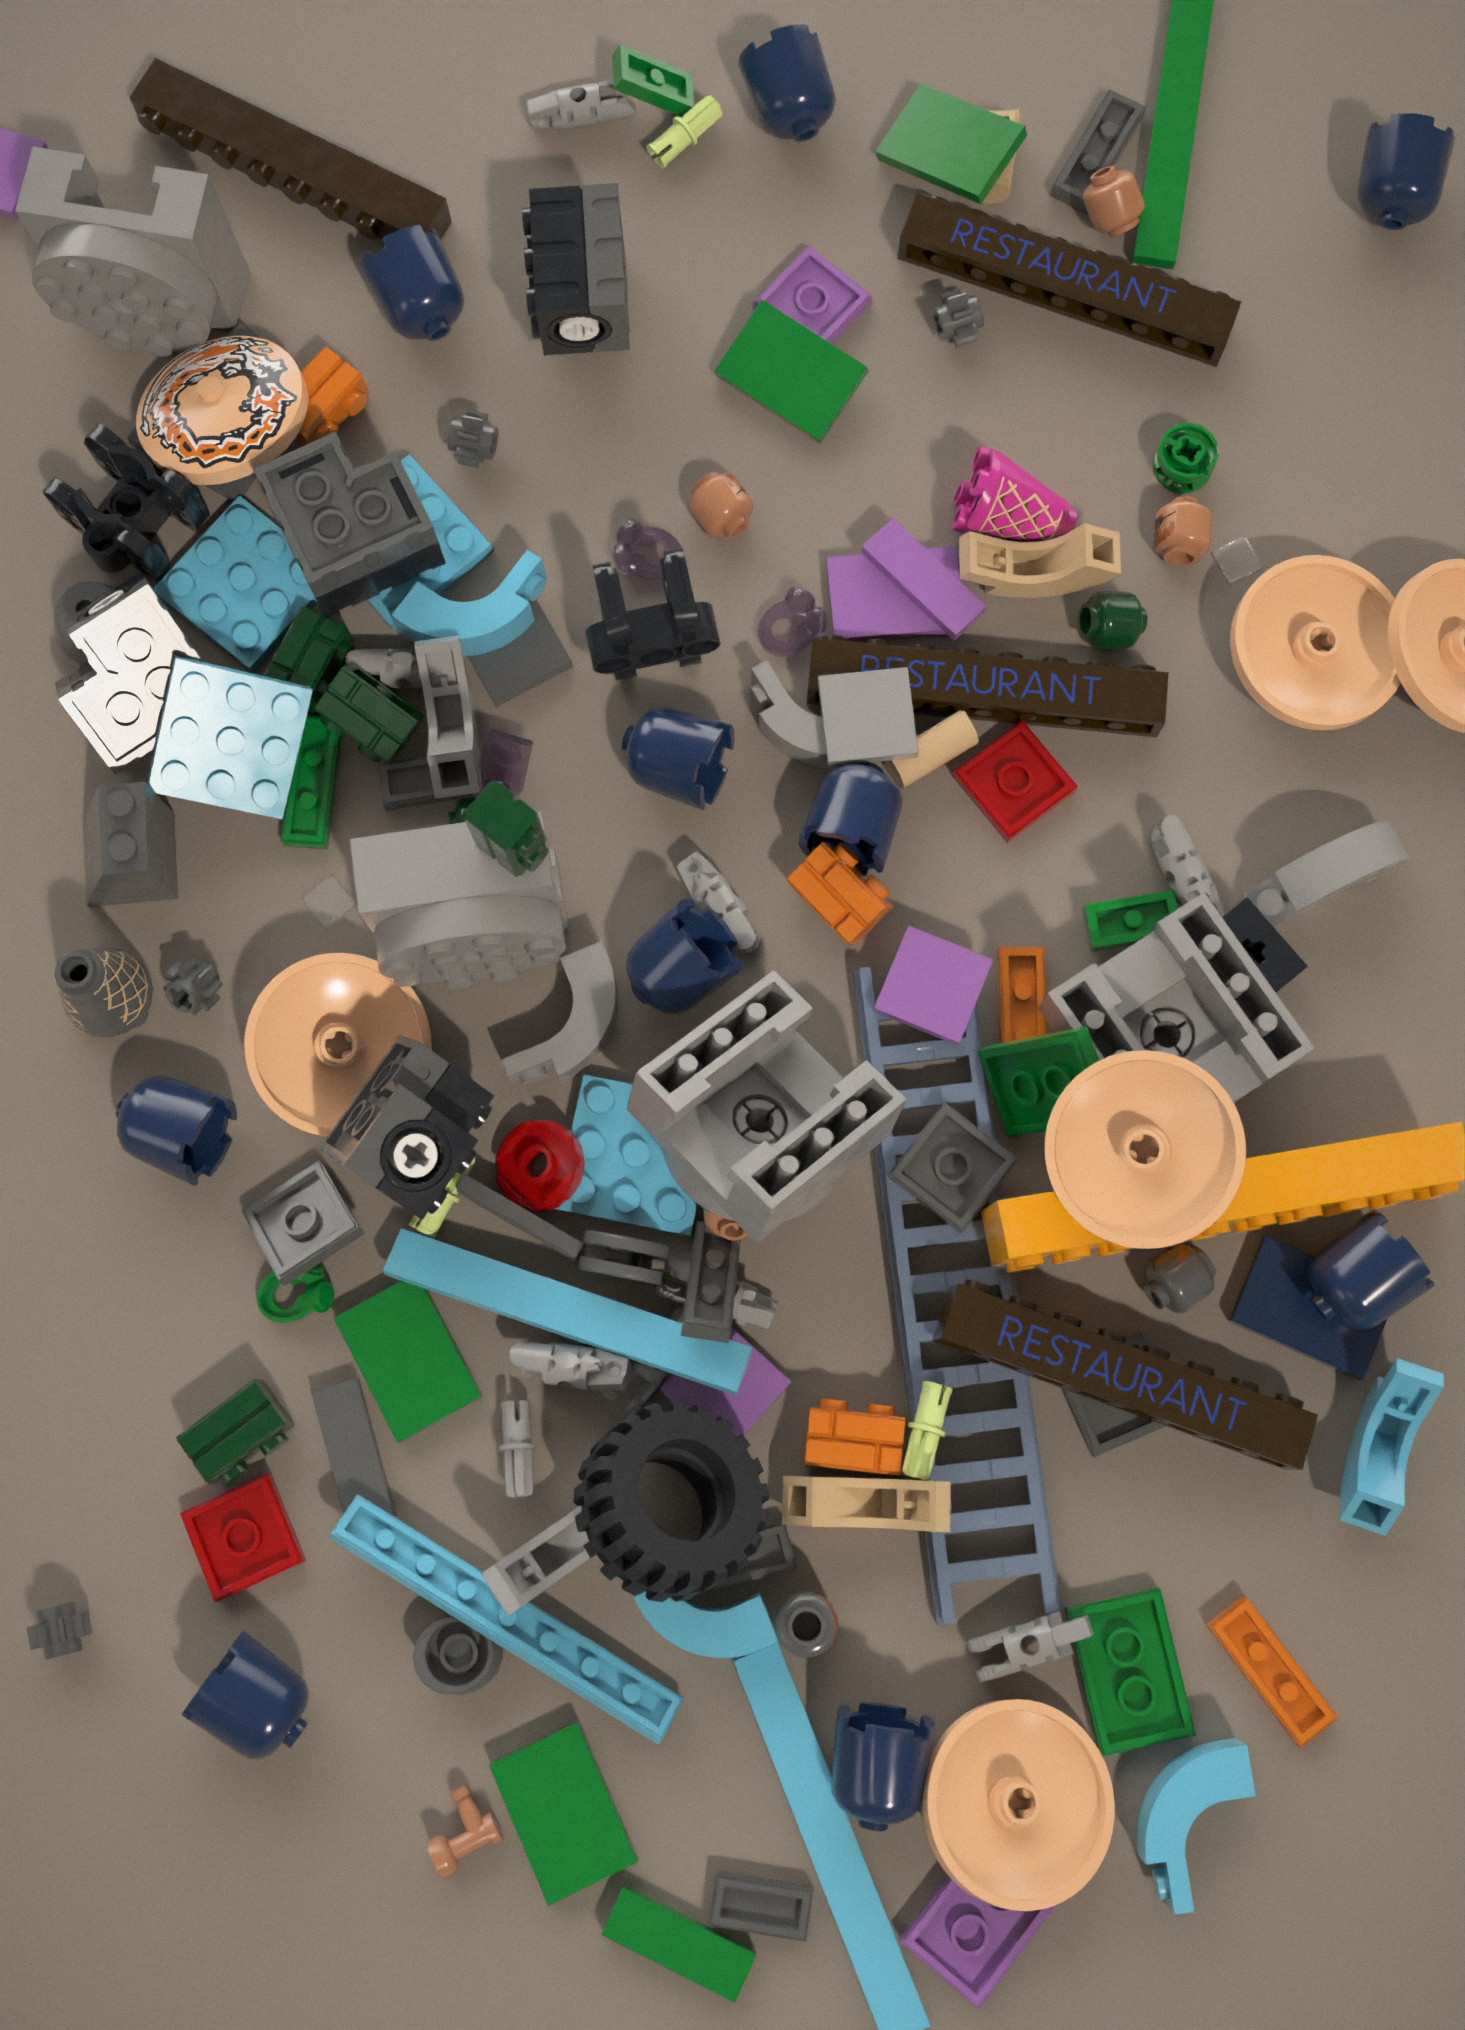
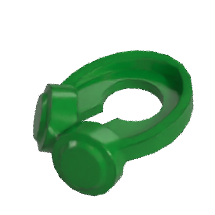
(317, 1296)

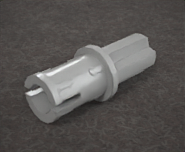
(517, 1449)

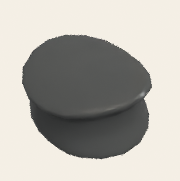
(455, 1657)

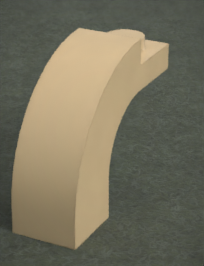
(1042, 568)
(866, 1503)

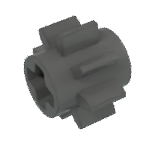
(958, 317)
(472, 438)
(192, 986)
(59, 1630)

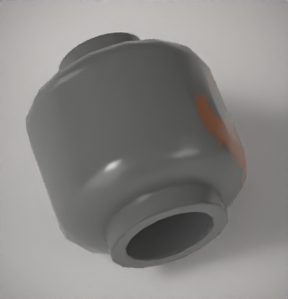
(1179, 1278)
(806, 1624)

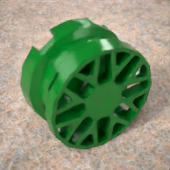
(1186, 457)

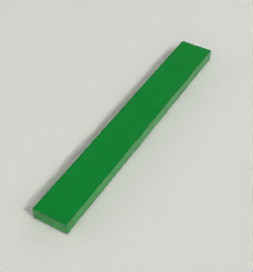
(1172, 133)

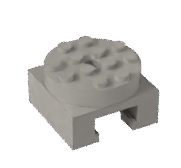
(129, 274)
(453, 910)
(1197, 987)
(760, 1073)

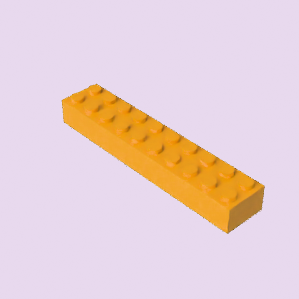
(1282, 1185)

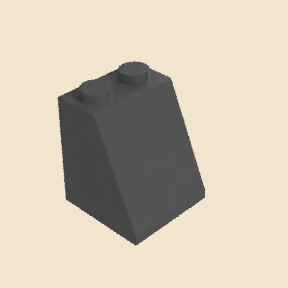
(129, 846)

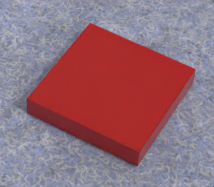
(1014, 781)
(242, 1537)

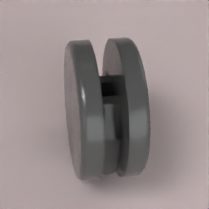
(621, 1256)

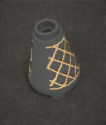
(104, 990)

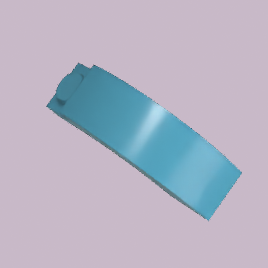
(480, 623)
(1381, 1443)
(711, 1631)
(1175, 1799)

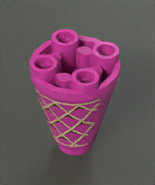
(1009, 502)

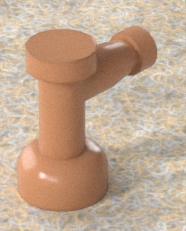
(478, 1832)

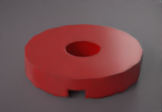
(562, 1172)

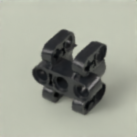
(136, 487)
(654, 633)

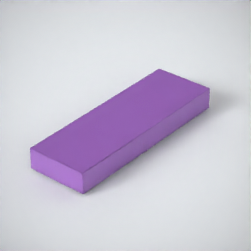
(923, 579)

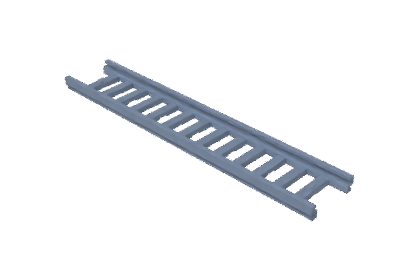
(911, 1333)

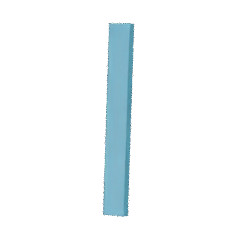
(566, 1311)
(526, 1633)
(831, 1841)

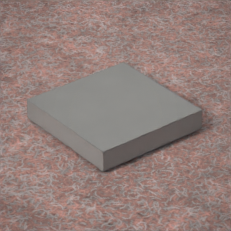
(867, 716)

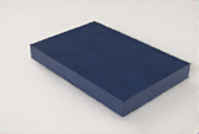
(1278, 1308)

